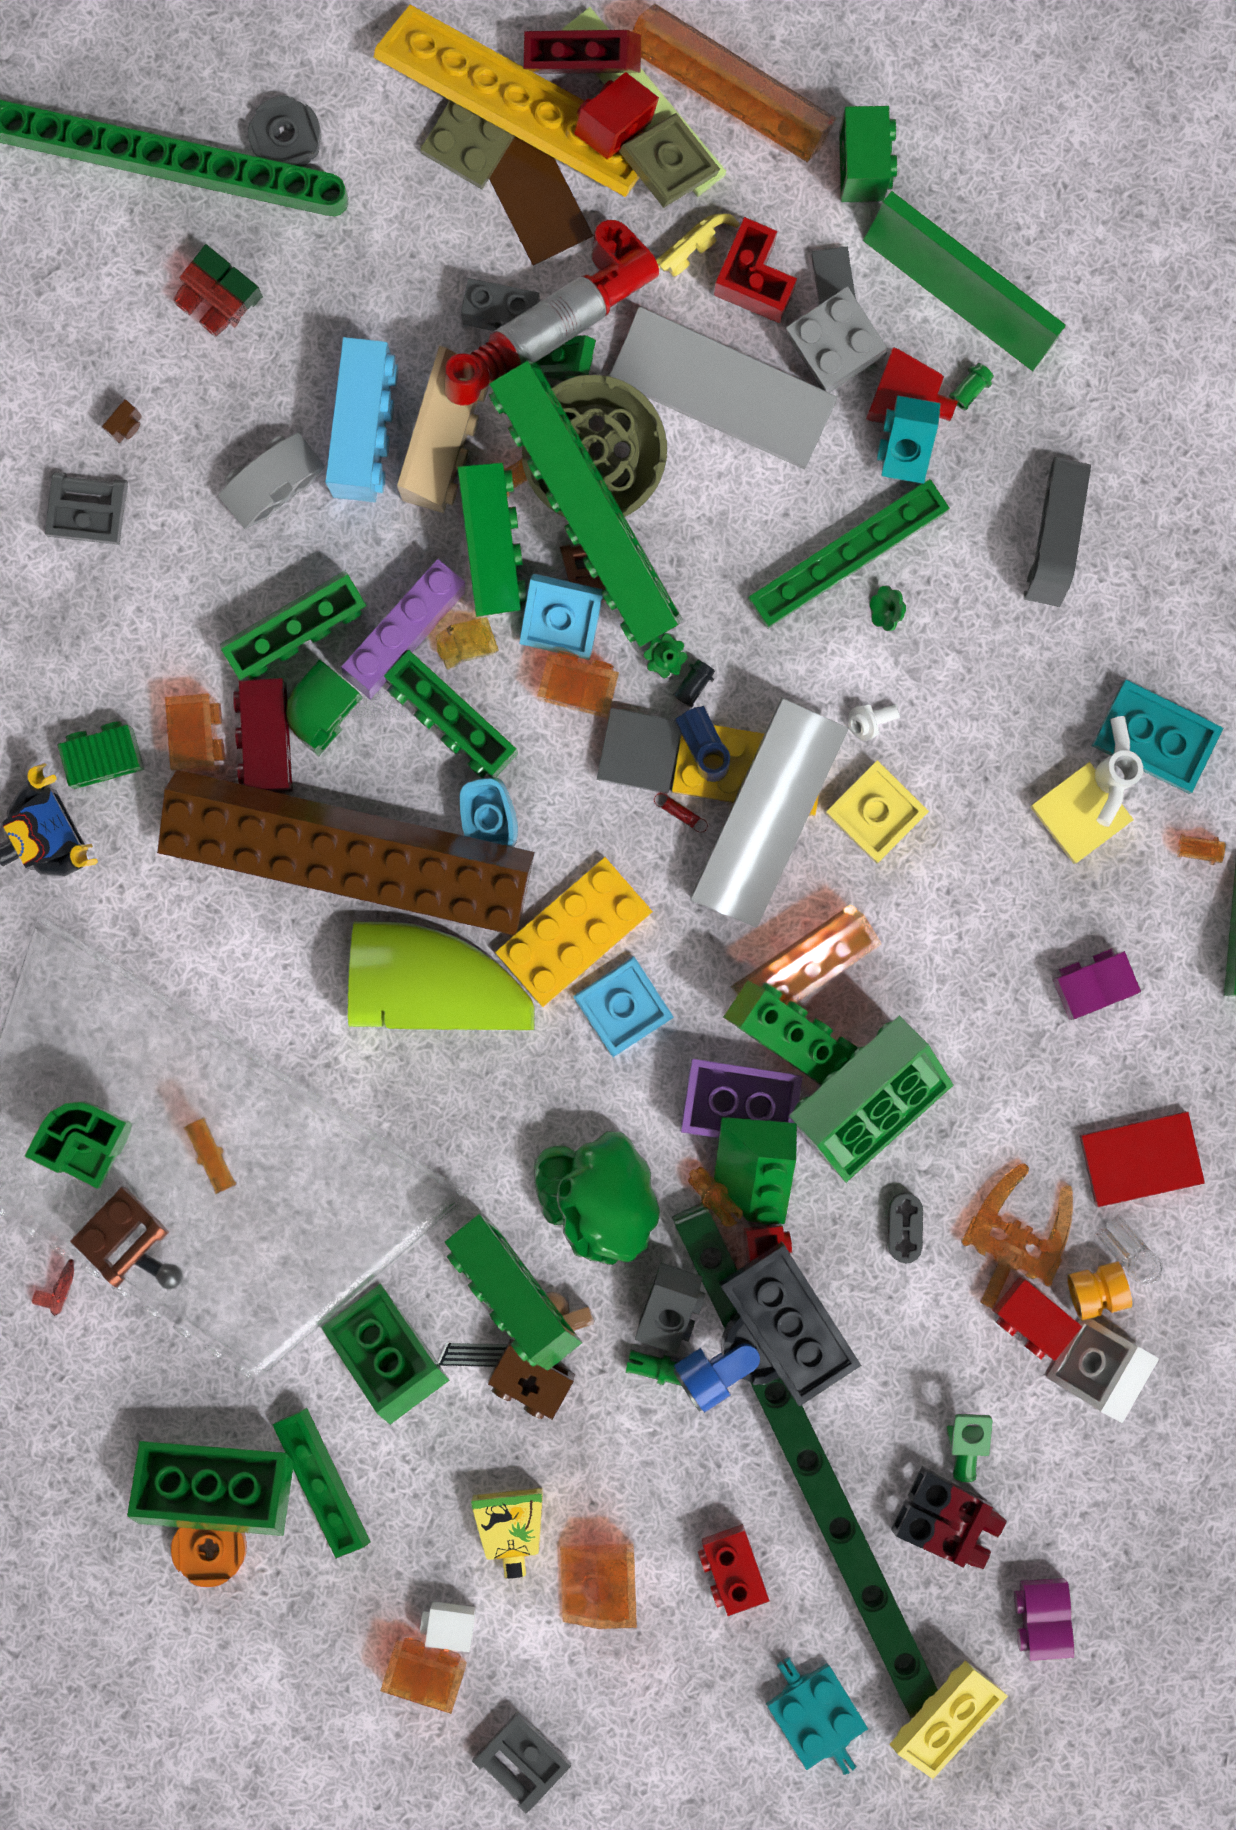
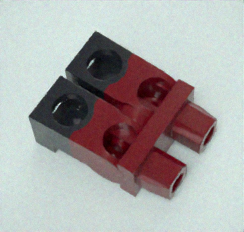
(960, 1524)

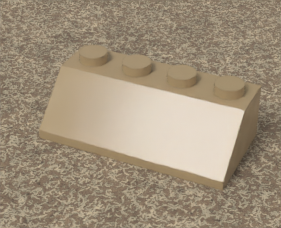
(437, 443)

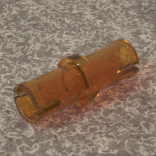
(209, 1155)

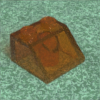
(599, 1586)

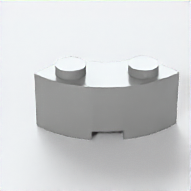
(270, 479)

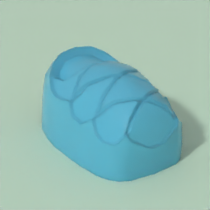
(488, 812)

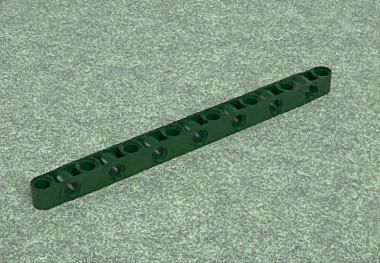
(818, 1485)

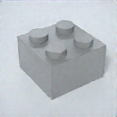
(836, 340)

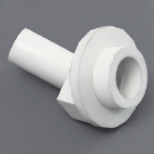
(864, 720)

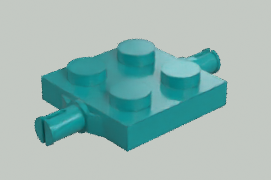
(816, 1716)

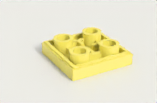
(1072, 812)

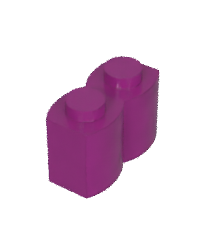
(1097, 984)
(1046, 1619)

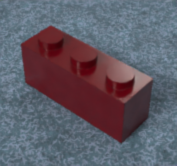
(582, 51)
(263, 735)

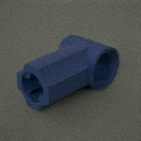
(703, 741)

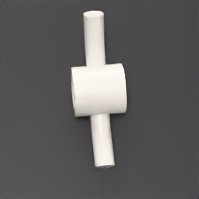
(1107, 777)

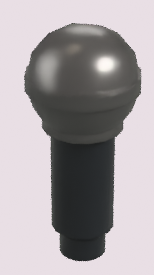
(168, 1275)

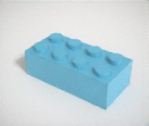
(360, 420)

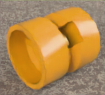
(1099, 1290)

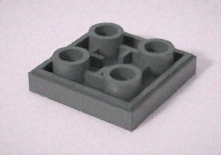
(639, 751)

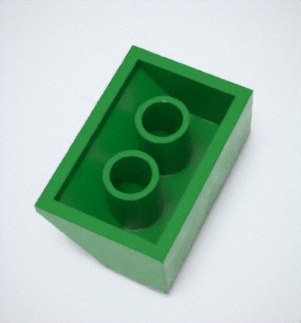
(757, 1166)

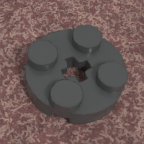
(295, 116)

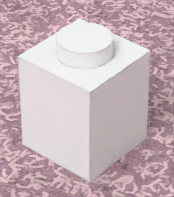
(448, 1626)

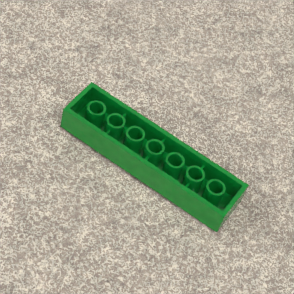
(586, 503)

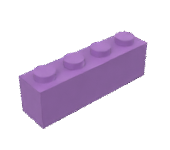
(403, 628)

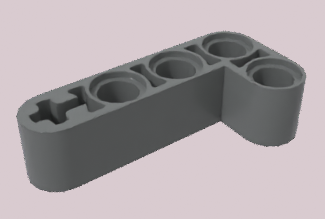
(1059, 532)

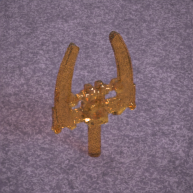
(1011, 1251)

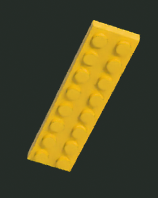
(498, 93)

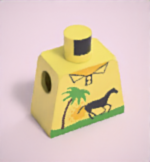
(509, 1527)

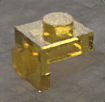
(466, 642)

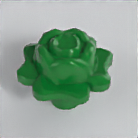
(665, 656)

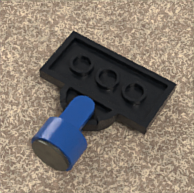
(774, 1335)

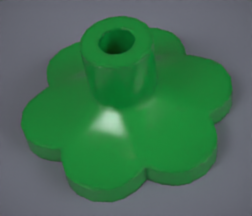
(887, 608)

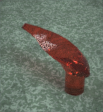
(60, 1291)

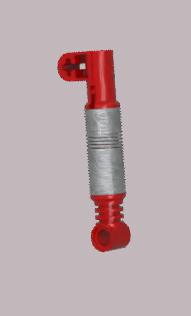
(557, 316)

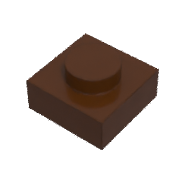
(123, 422)

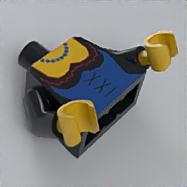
(42, 830)

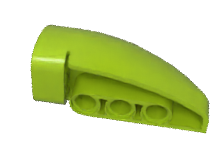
(429, 982)

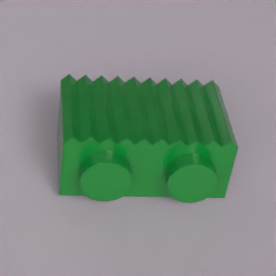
(100, 755)

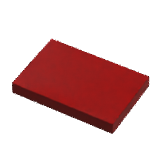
(1142, 1159)

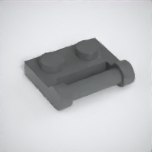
(82, 519)
(529, 1753)

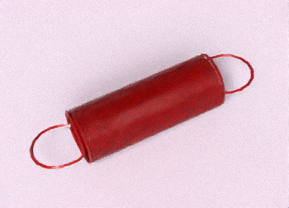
(680, 812)

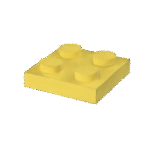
(876, 812)

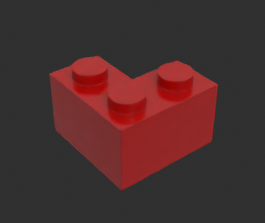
(747, 278)

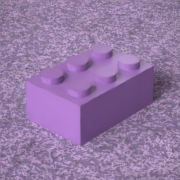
(736, 1092)

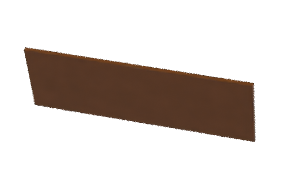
(538, 202)

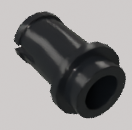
(694, 683)

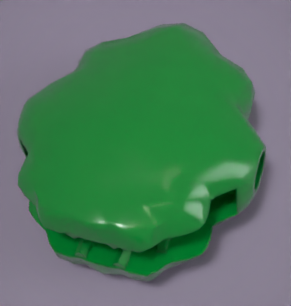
(608, 1201)

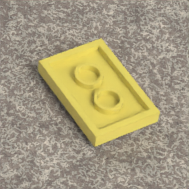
(948, 1719)

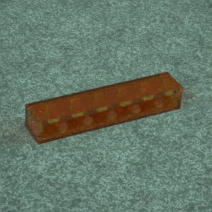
(732, 83)

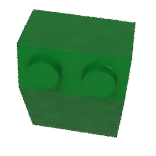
(384, 1354)

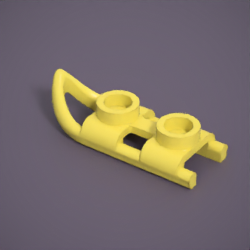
(699, 237)

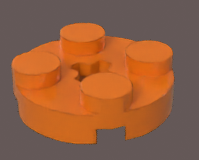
(195, 1564)

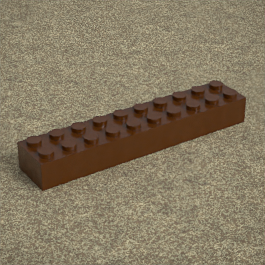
(344, 852)

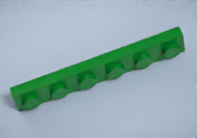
(848, 553)

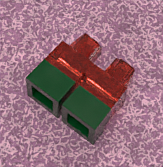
(219, 287)

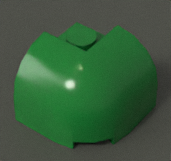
(320, 706)
(80, 1141)

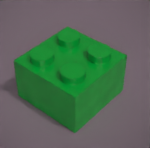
(866, 153)

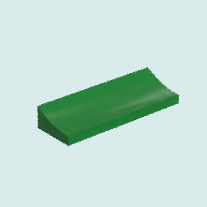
(963, 281)

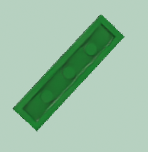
(321, 1483)

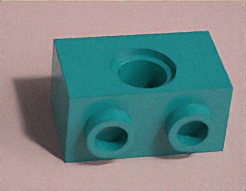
(914, 421)

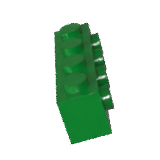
(293, 625)
(451, 715)
(788, 1032)

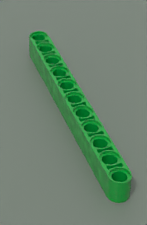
(176, 153)

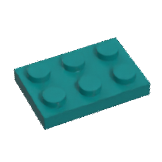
(1162, 734)

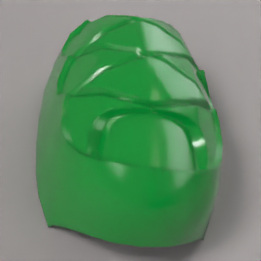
(549, 1170)

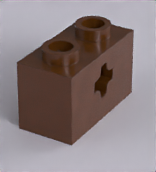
(539, 1400)

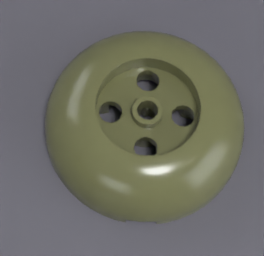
(627, 419)

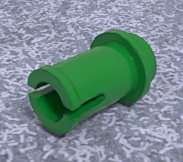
(972, 385)

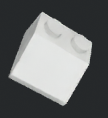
(1103, 1369)

